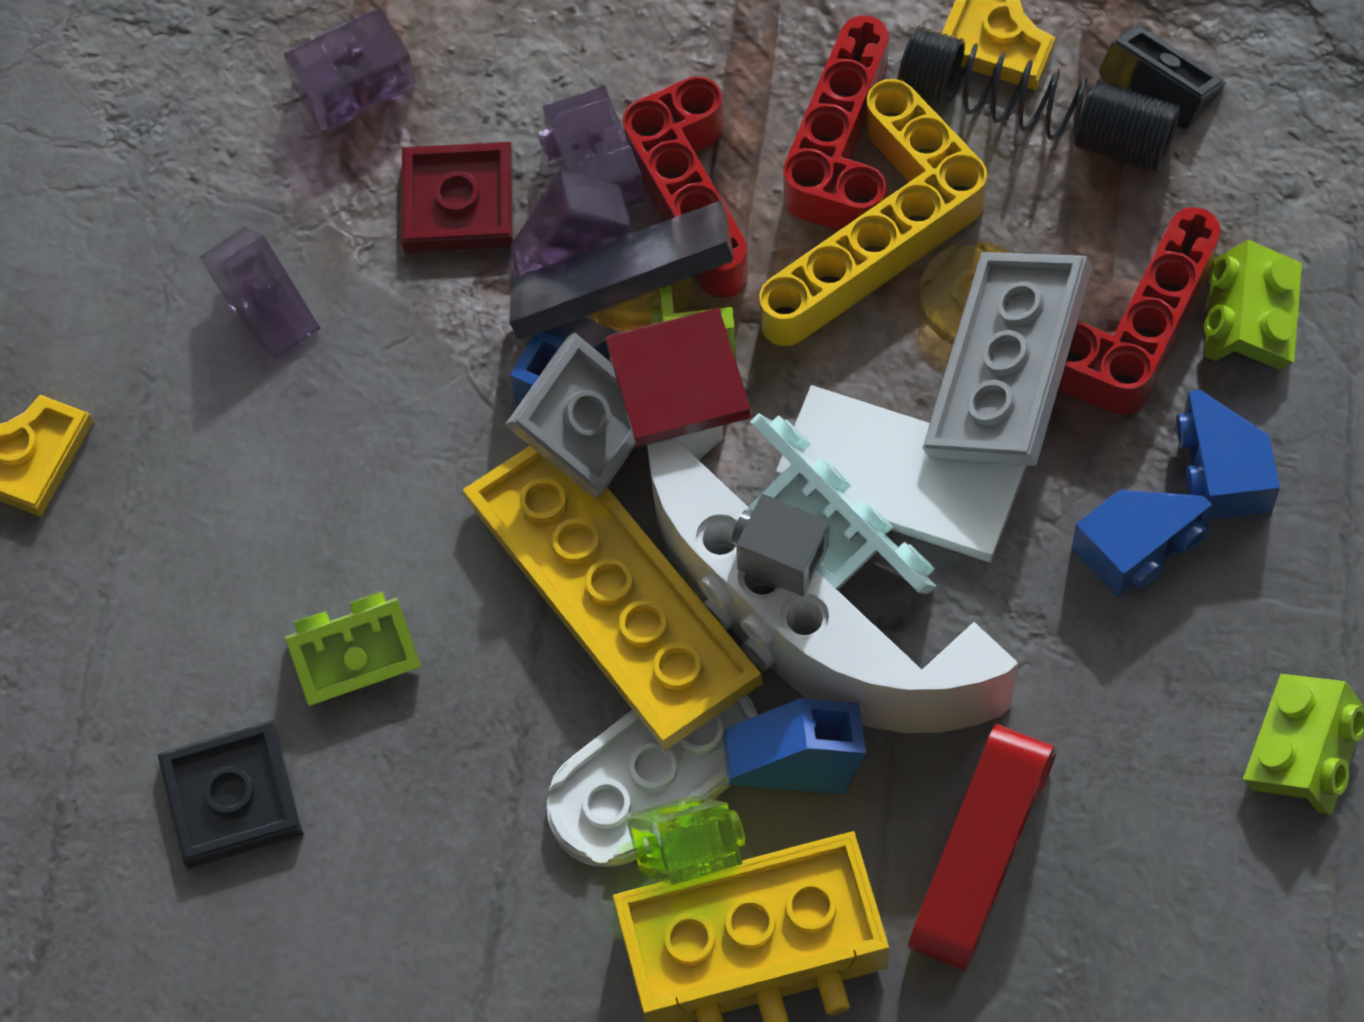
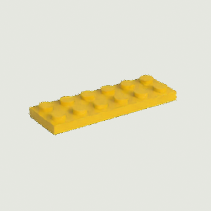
(615, 595)

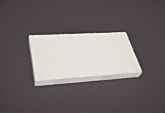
(920, 496)

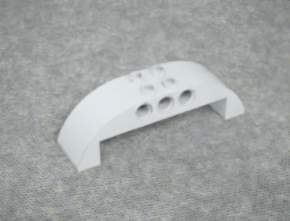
(817, 639)

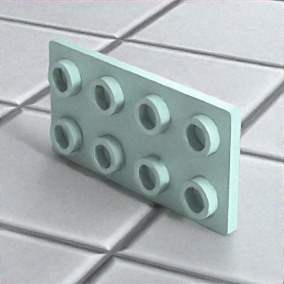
(854, 529)

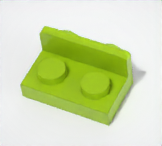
(352, 649)

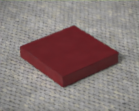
(457, 196)
(678, 377)

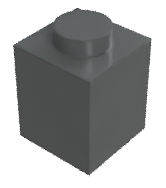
(780, 544)

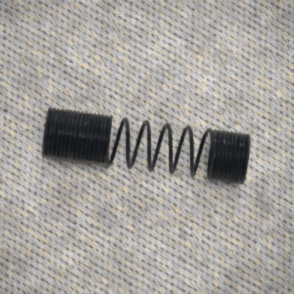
(1110, 124)

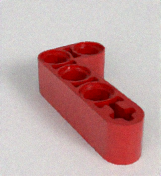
(843, 119)
(674, 152)
(1150, 309)
(981, 846)

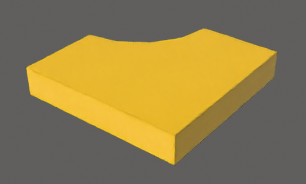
(1000, 28)
(38, 452)

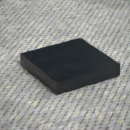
(230, 794)

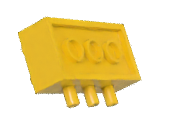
(754, 934)

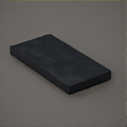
(620, 270)

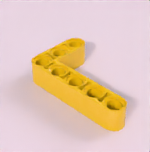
(887, 223)

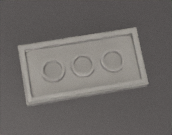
(1008, 358)

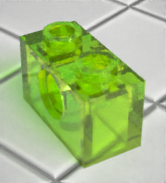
(685, 839)

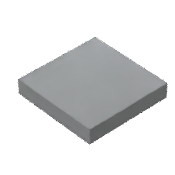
(577, 416)

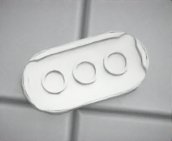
(632, 772)

